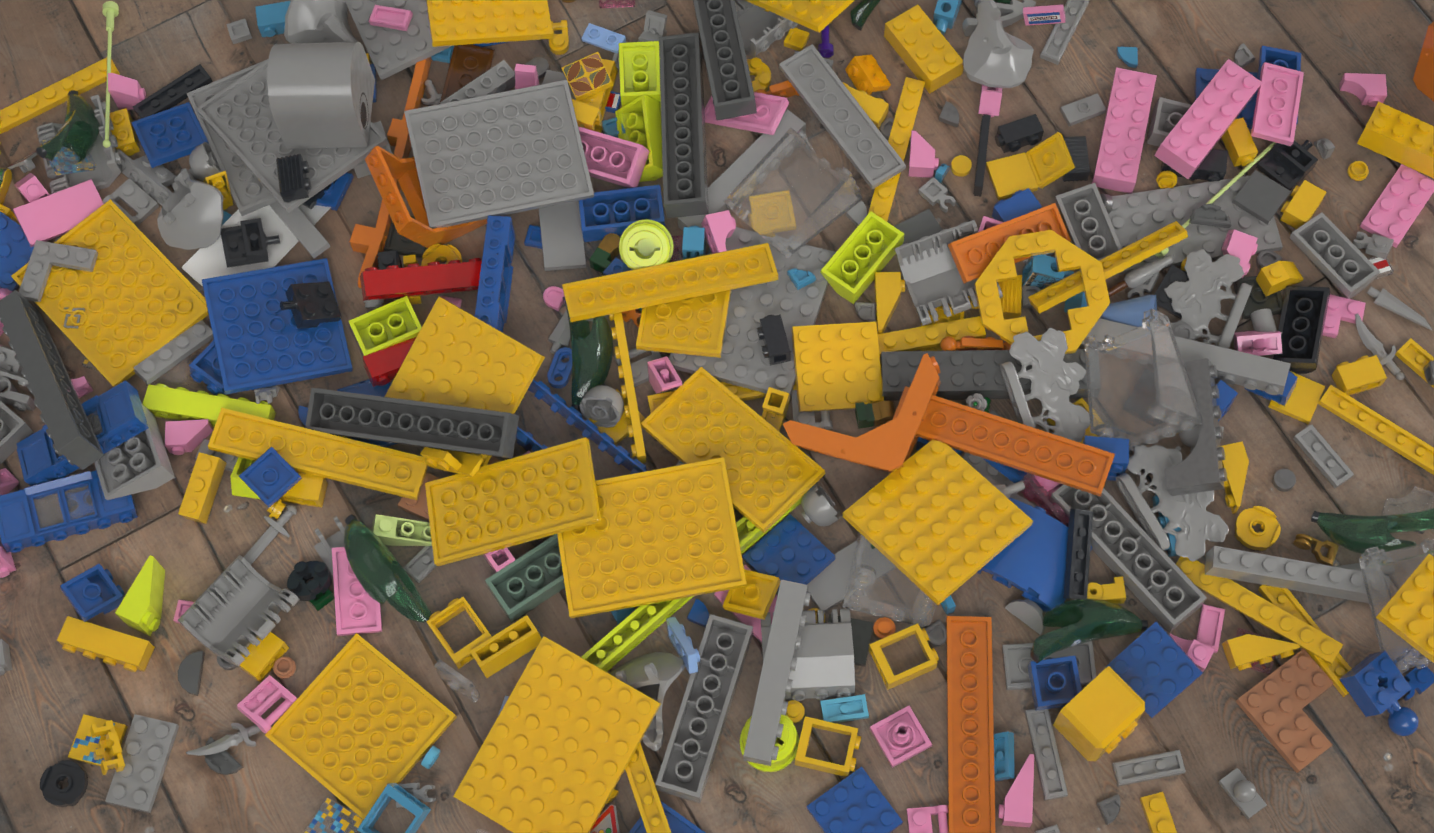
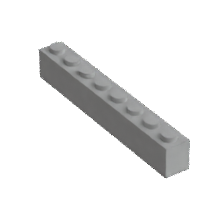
(732, 177)
(1286, 573)
(775, 673)

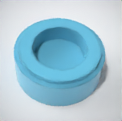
(431, 757)

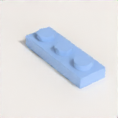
(683, 645)

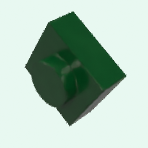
(322, 600)

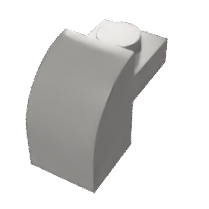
(654, 27)

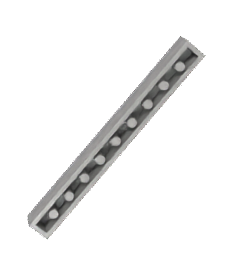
(1231, 365)

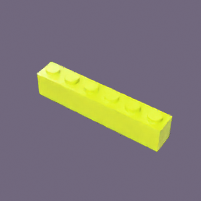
(186, 405)

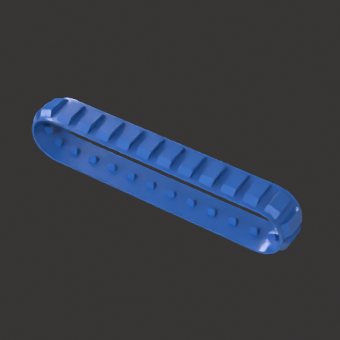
(587, 428)

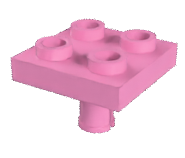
(900, 736)

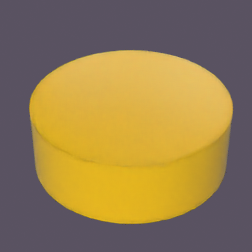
(961, 166)

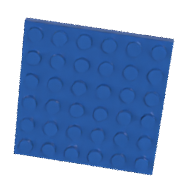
(261, 342)

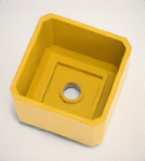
(1100, 715)

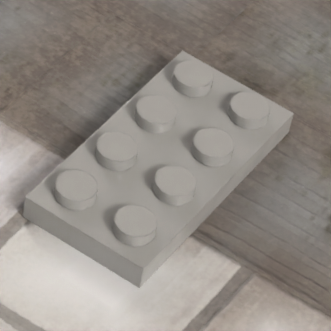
(145, 761)

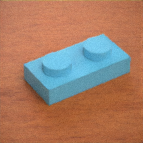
(844, 709)

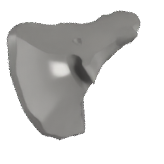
(317, 22)
(993, 54)
(191, 214)
(651, 676)

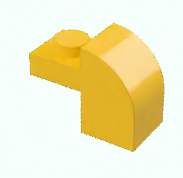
(775, 407)

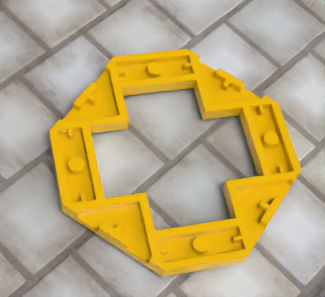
(1067, 258)

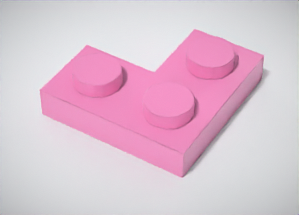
(1341, 309)

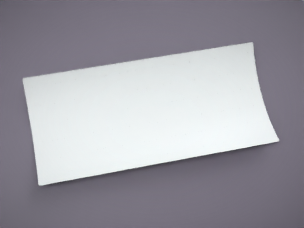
(211, 261)

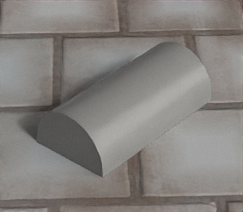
(1088, 221)
(1335, 255)

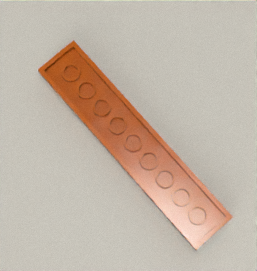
(1014, 444)
(970, 725)

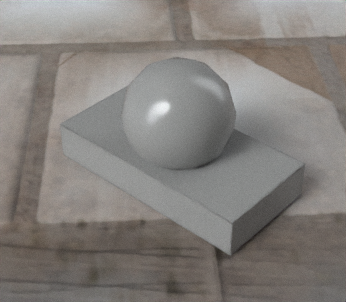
(1242, 793)

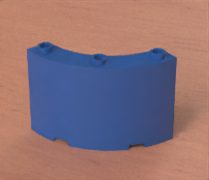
(1034, 559)

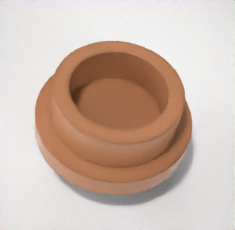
(284, 667)

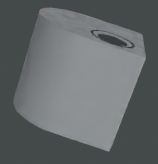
(321, 94)

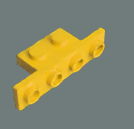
(452, 461)

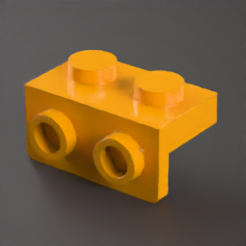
(867, 74)

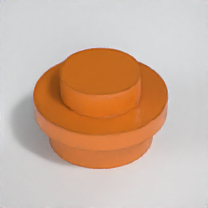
(884, 627)

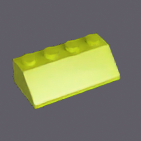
(643, 126)
(861, 256)

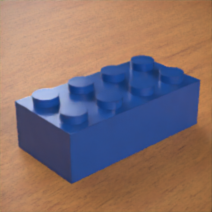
(617, 209)

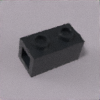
(1019, 134)
(775, 340)

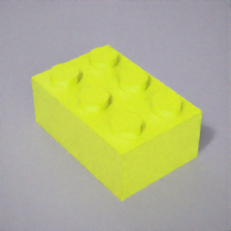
(386, 326)

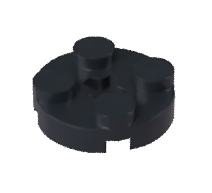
(304, 571)
(73, 792)

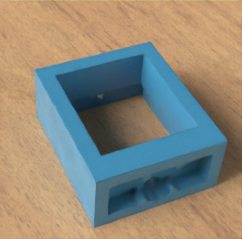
(404, 798)

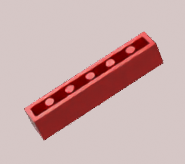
(420, 280)

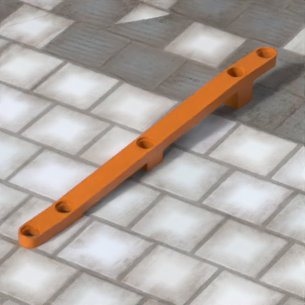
(370, 239)

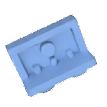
(603, 38)

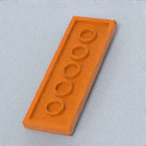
(976, 251)

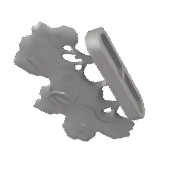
(1201, 295)
(1051, 383)
(1183, 511)

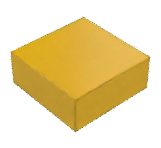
(796, 39)

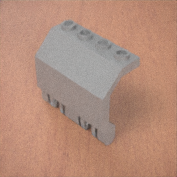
(760, 27)
(106, 159)
(933, 275)
(236, 611)
(824, 657)

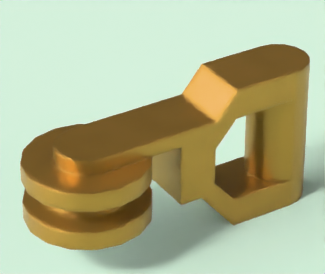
(1304, 542)

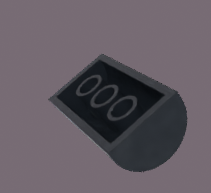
(1302, 327)

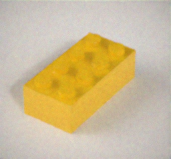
(923, 48)
(1400, 138)

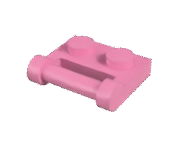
(262, 699)
(920, 819)

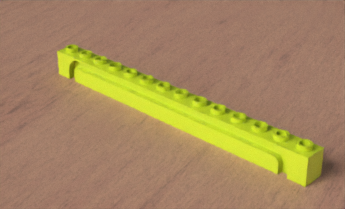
(651, 616)

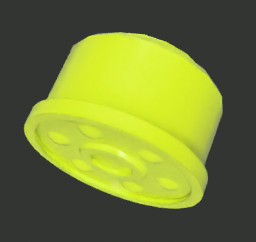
(645, 244)
(787, 746)

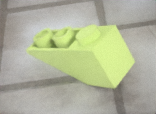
(401, 531)

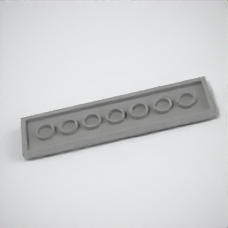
(842, 116)

